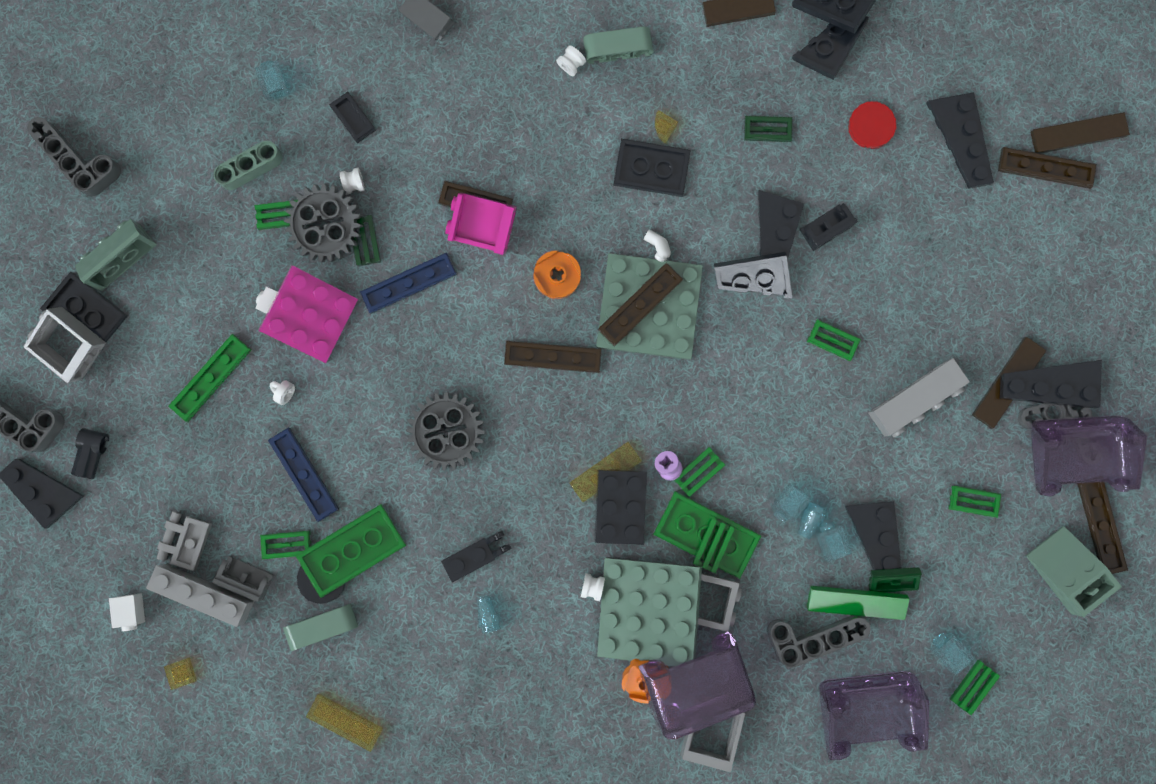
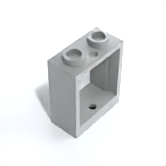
(83, 357)
(733, 596)
(711, 759)

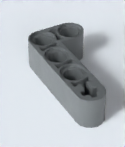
(68, 155)
(28, 429)
(820, 635)

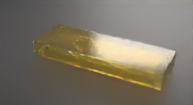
(621, 459)
(344, 722)

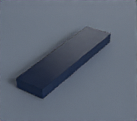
(408, 283)
(303, 474)

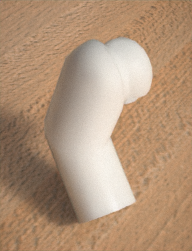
(661, 245)

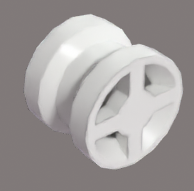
(571, 60)
(352, 181)
(592, 587)

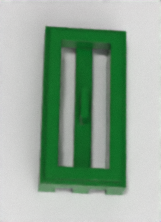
(272, 206)
(811, 339)
(714, 458)
(954, 498)
(264, 546)
(705, 564)
(983, 691)

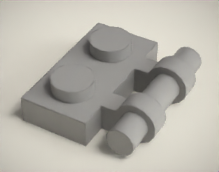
(190, 542)

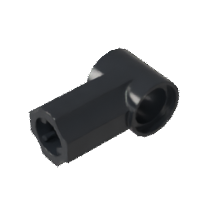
(90, 448)

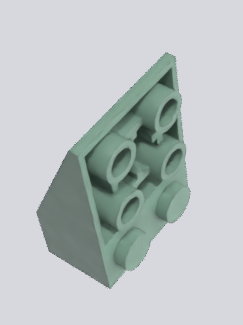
(1073, 572)

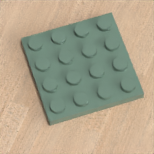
(670, 325)
(649, 611)

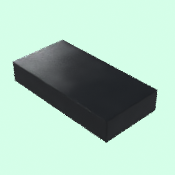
(352, 117)

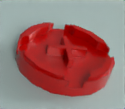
(872, 125)

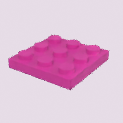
(308, 314)

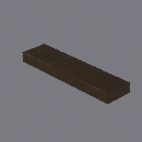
(1080, 133)
(1047, 167)
(640, 304)
(552, 357)
(991, 406)
(1102, 526)

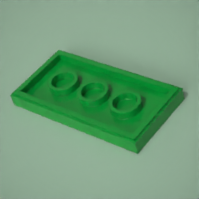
(686, 523)
(350, 551)

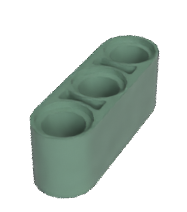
(618, 43)
(236, 165)
(320, 627)

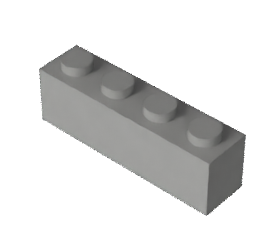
(919, 397)
(200, 594)

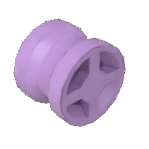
(672, 470)

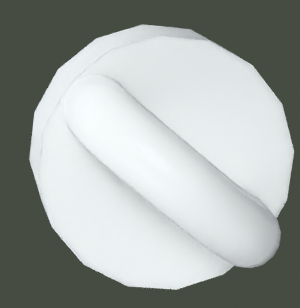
(282, 392)

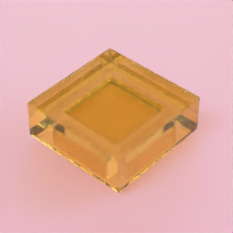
(180, 673)

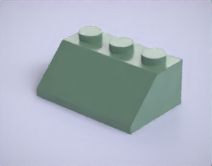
(114, 255)

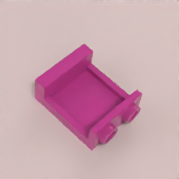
(481, 222)

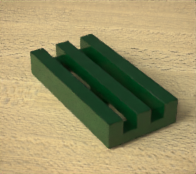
(768, 137)
(367, 261)
(895, 580)

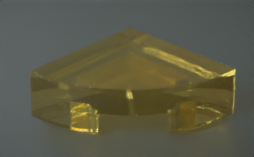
(664, 126)

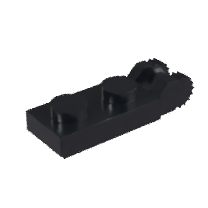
(473, 557)

